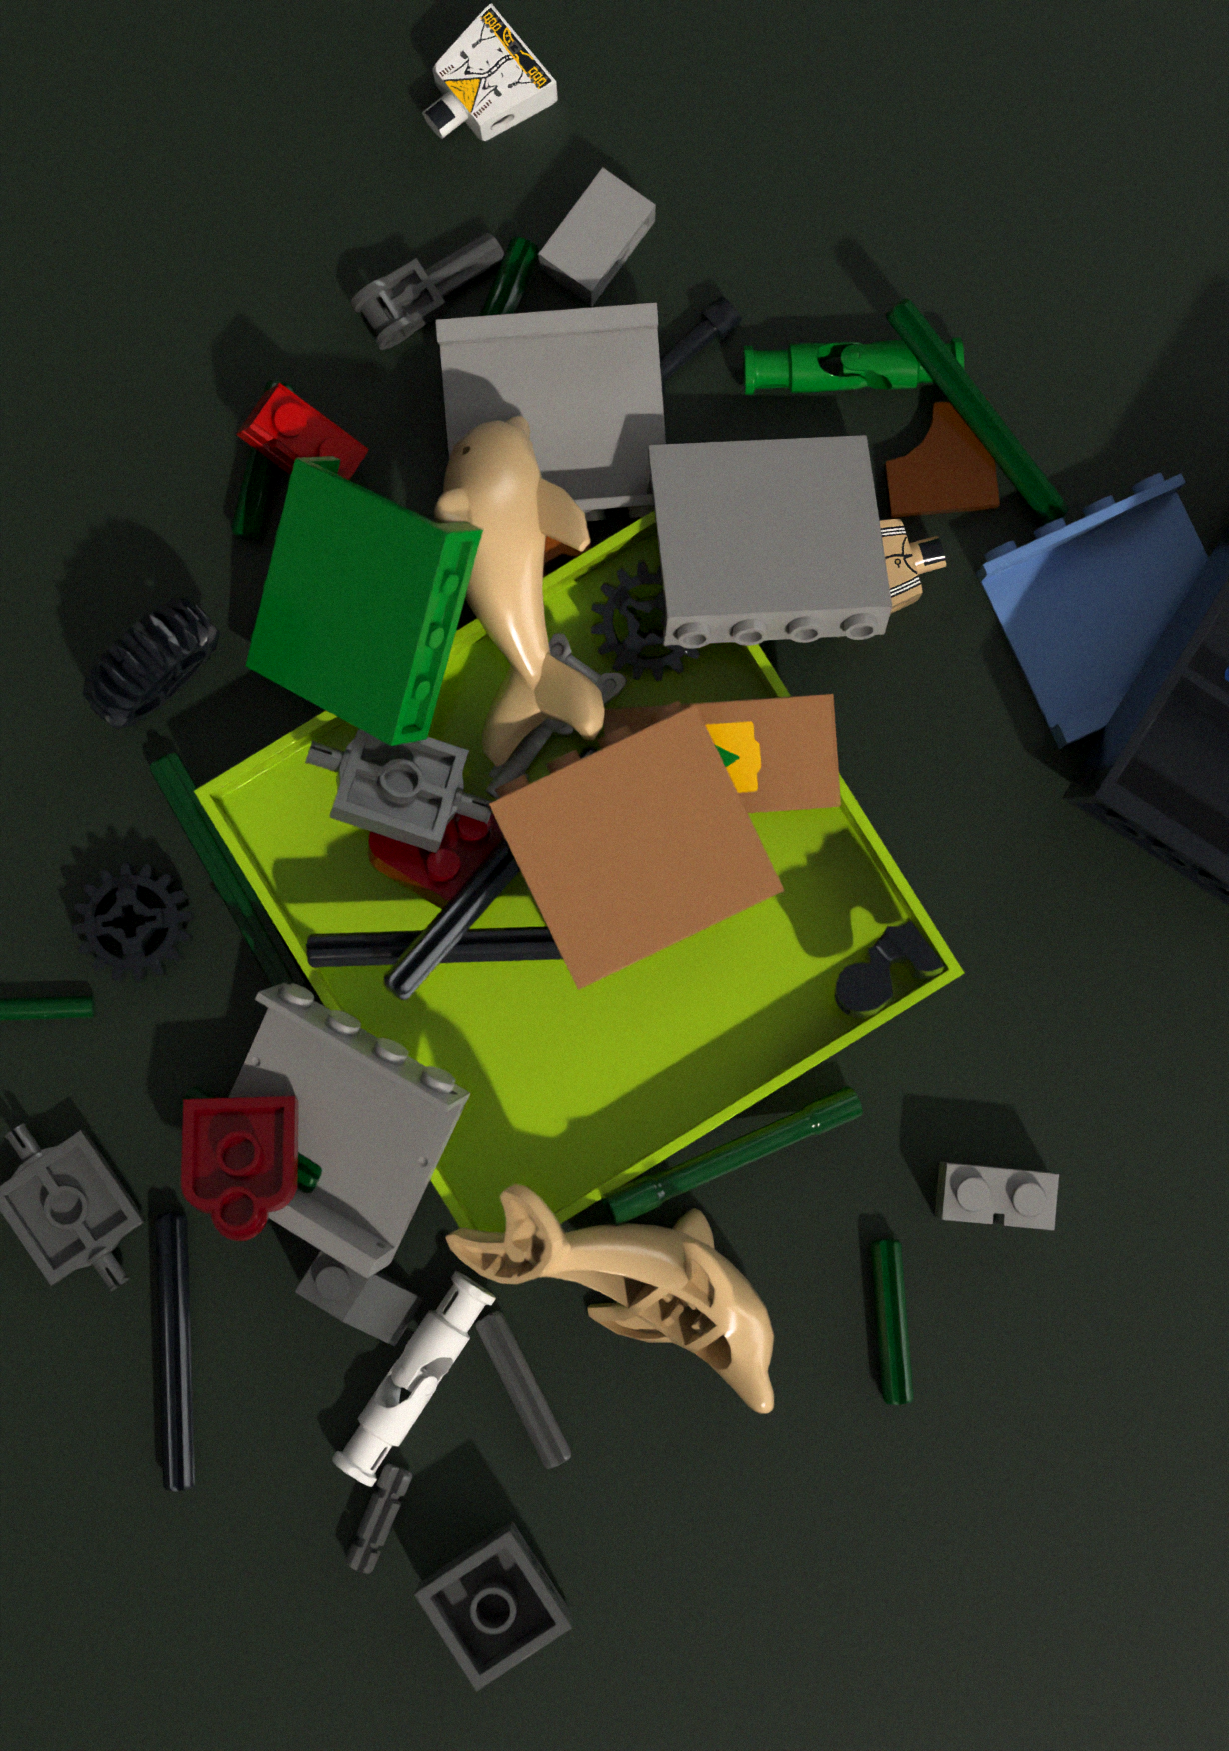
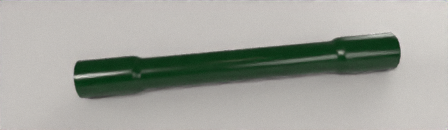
(651, 1191)

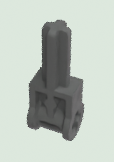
(416, 295)

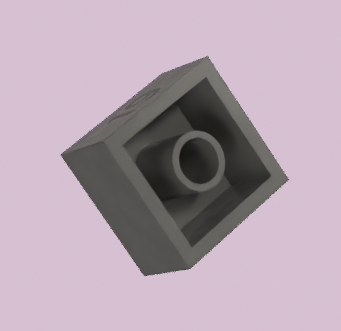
(494, 1605)

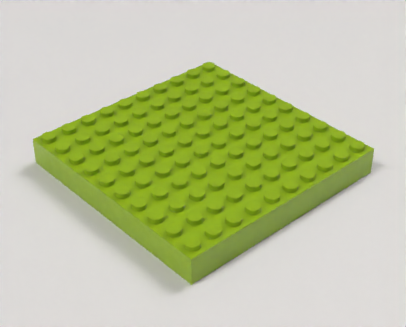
(625, 1072)

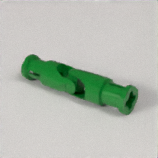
(873, 365)

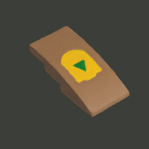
(773, 747)

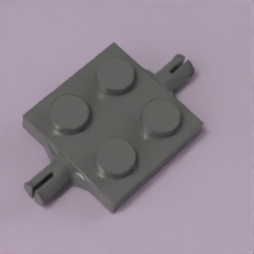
(401, 788)
(68, 1207)

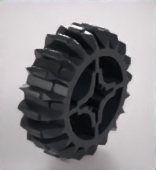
(150, 663)

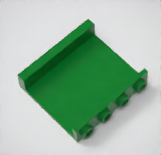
(361, 603)

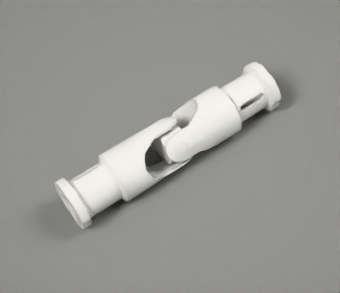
(418, 1370)

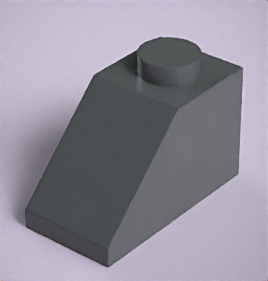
(371, 1305)

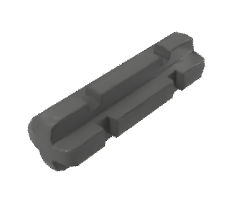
(378, 1518)

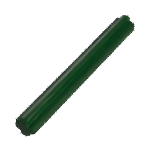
(976, 411)
(225, 873)

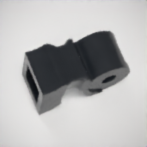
(867, 986)

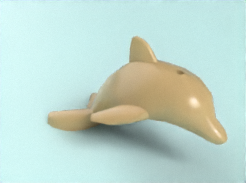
(500, 489)
(664, 1278)

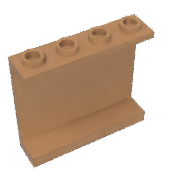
(635, 844)

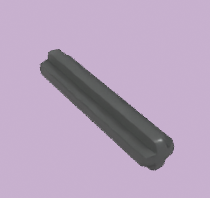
(523, 1389)

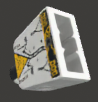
(488, 80)

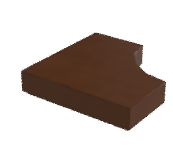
(944, 472)

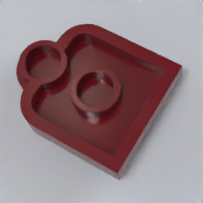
(438, 874)
(240, 1160)

